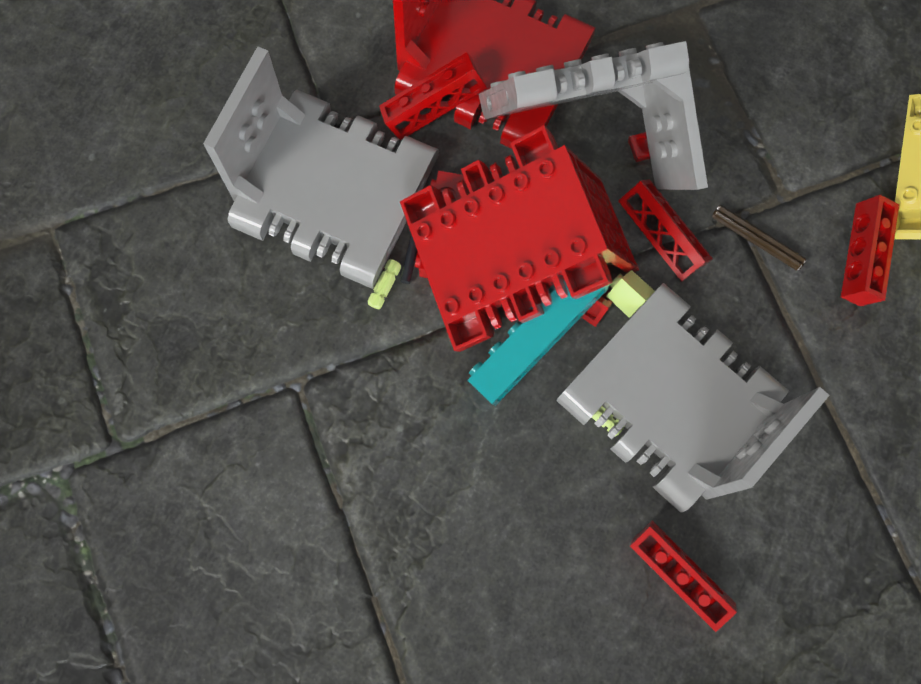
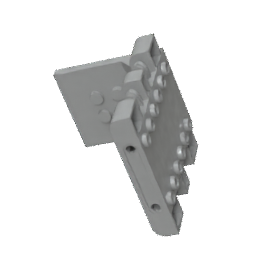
(651, 79)
(322, 181)
(687, 404)

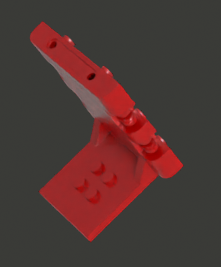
(497, 40)
(515, 237)

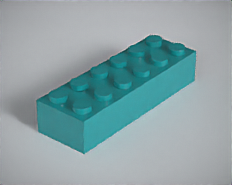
(528, 344)

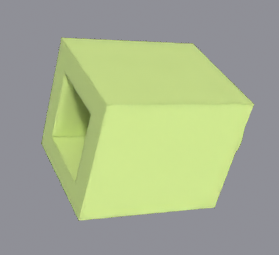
(629, 292)

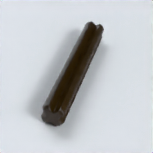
(759, 237)

